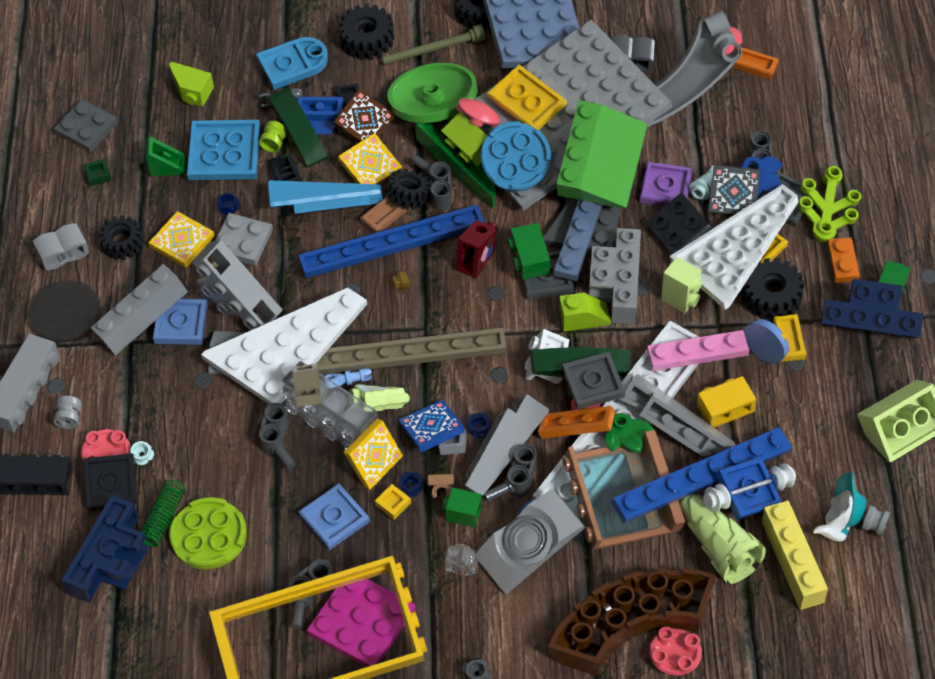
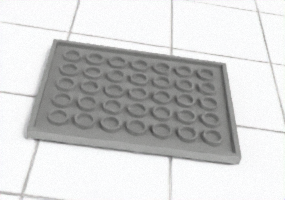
(585, 69)

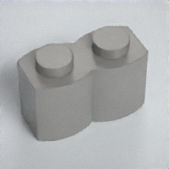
(60, 246)

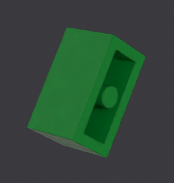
(530, 251)

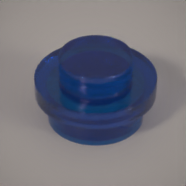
(227, 203)

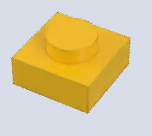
(393, 501)

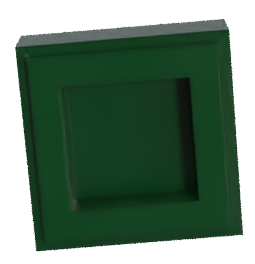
(97, 172)

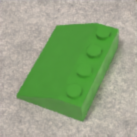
(601, 156)

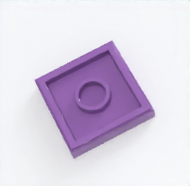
(664, 183)

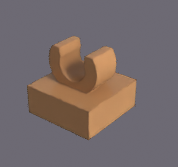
(440, 480)

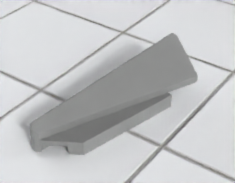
(675, 418)
(498, 448)

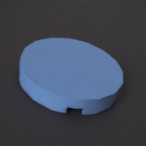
(766, 341)

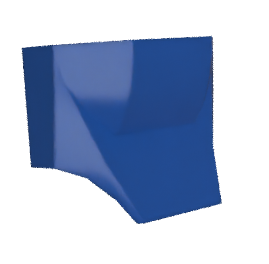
(322, 112)

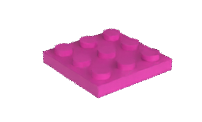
(360, 621)

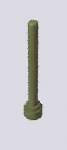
(475, 34)

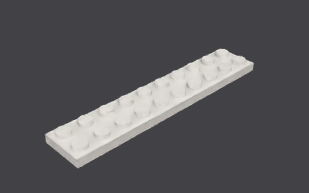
(667, 380)

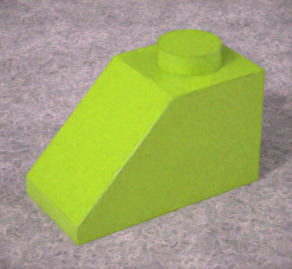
(192, 84)
(582, 312)

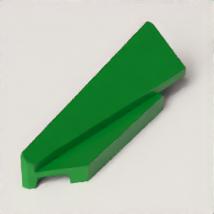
(467, 173)

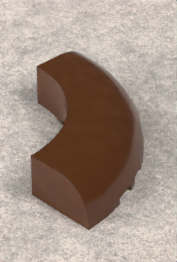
(628, 609)

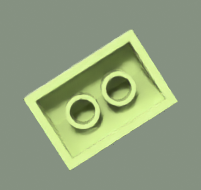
(901, 420)

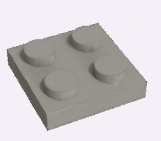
(245, 237)

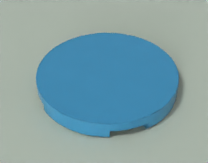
(515, 156)

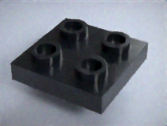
(678, 224)

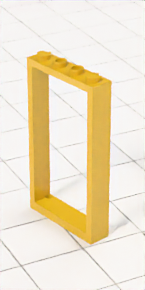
(315, 587)

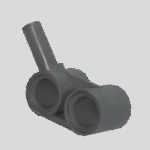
(760, 146)
(439, 182)
(275, 429)
(519, 471)
(308, 574)

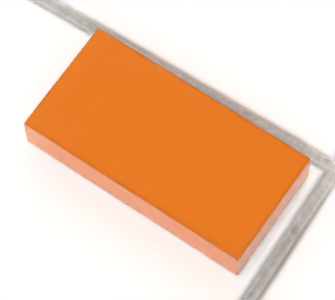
(756, 63)

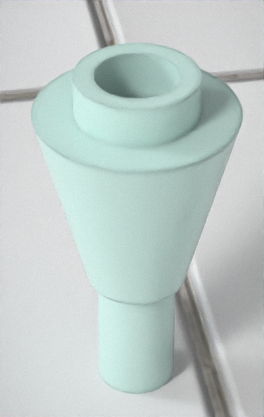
(701, 187)

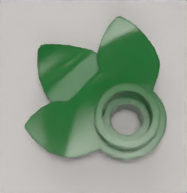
(627, 435)

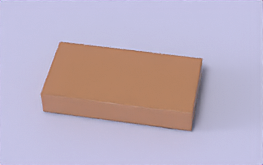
(382, 215)

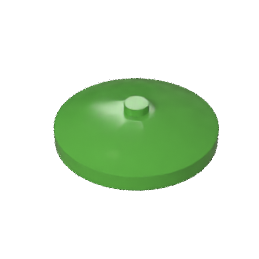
(431, 92)

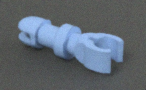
(340, 379)

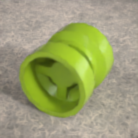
(271, 139)

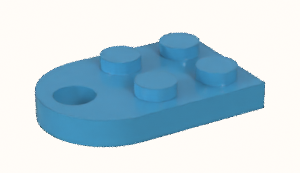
(293, 61)

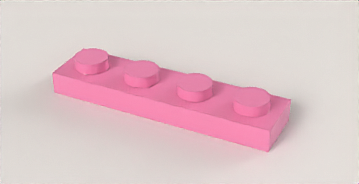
(698, 350)

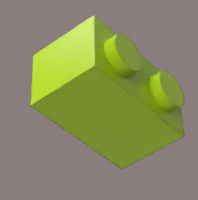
(465, 137)

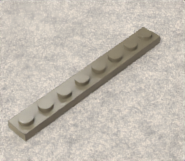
(413, 351)

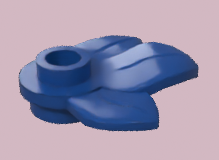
(768, 176)

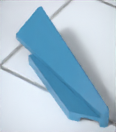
(322, 195)

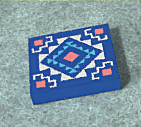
(431, 426)

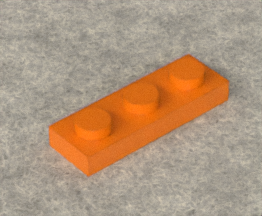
(577, 422)

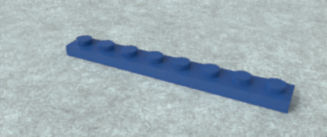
(389, 241)
(697, 476)

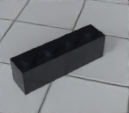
(35, 475)

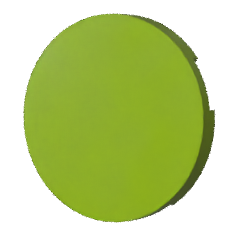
(208, 533)

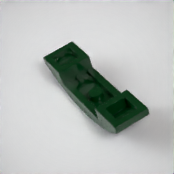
(298, 126)

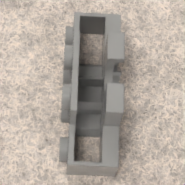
(616, 275)
(233, 286)

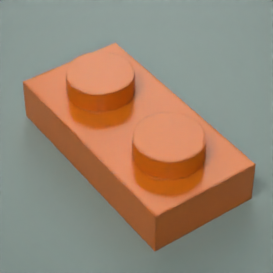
(843, 260)

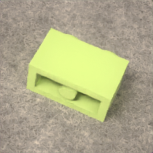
(681, 285)

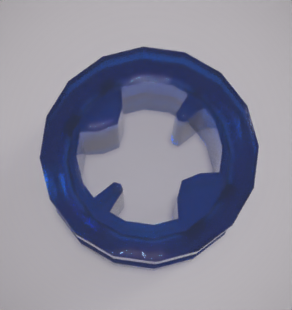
(474, 420)
(404, 481)

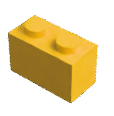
(726, 402)

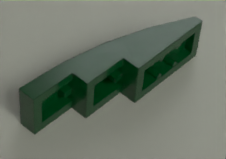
(550, 360)

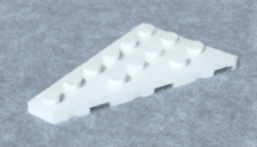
(737, 245)
(269, 352)

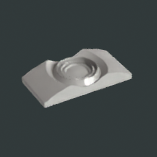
(528, 540)

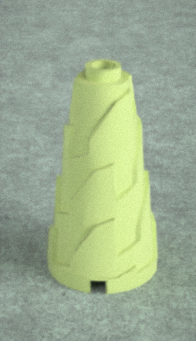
(722, 539)

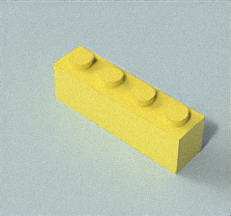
(794, 555)

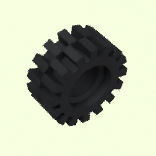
(408, 189)
(123, 248)

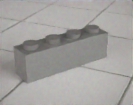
(139, 309)
(24, 378)

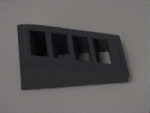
(285, 173)

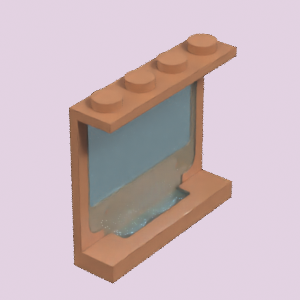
(605, 474)

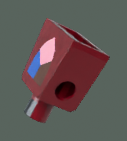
(476, 248)

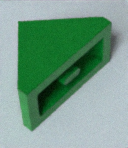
(164, 159)

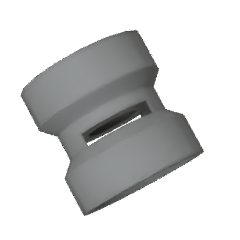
(67, 416)

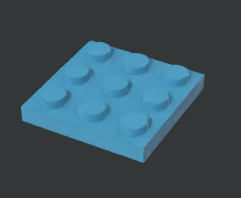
(224, 150)

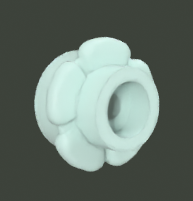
(142, 447)

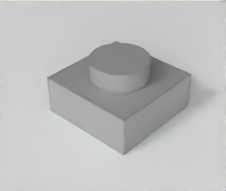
(454, 445)

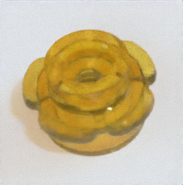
(401, 280)

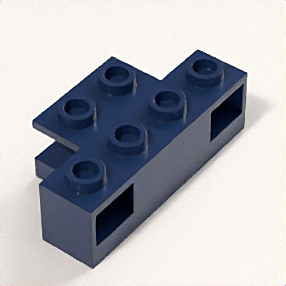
(873, 309)
(108, 553)

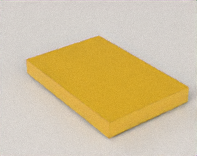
(526, 98)

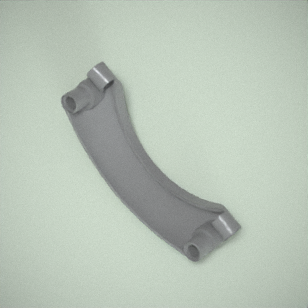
(701, 64)

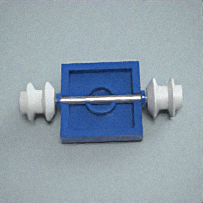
(749, 487)

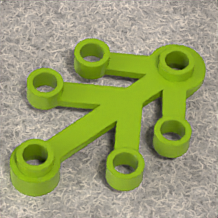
(832, 178)

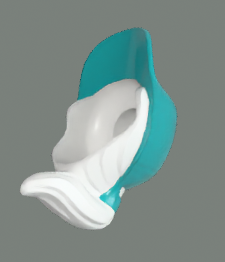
(846, 510)

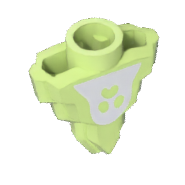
(381, 397)

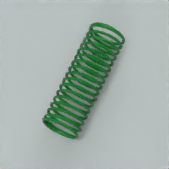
(170, 489)

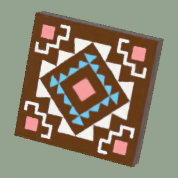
(363, 117)

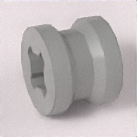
(876, 520)

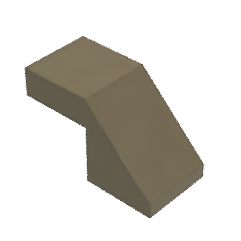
(306, 385)

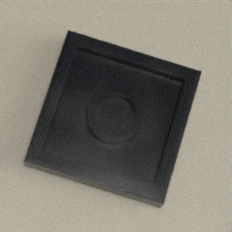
(108, 477)

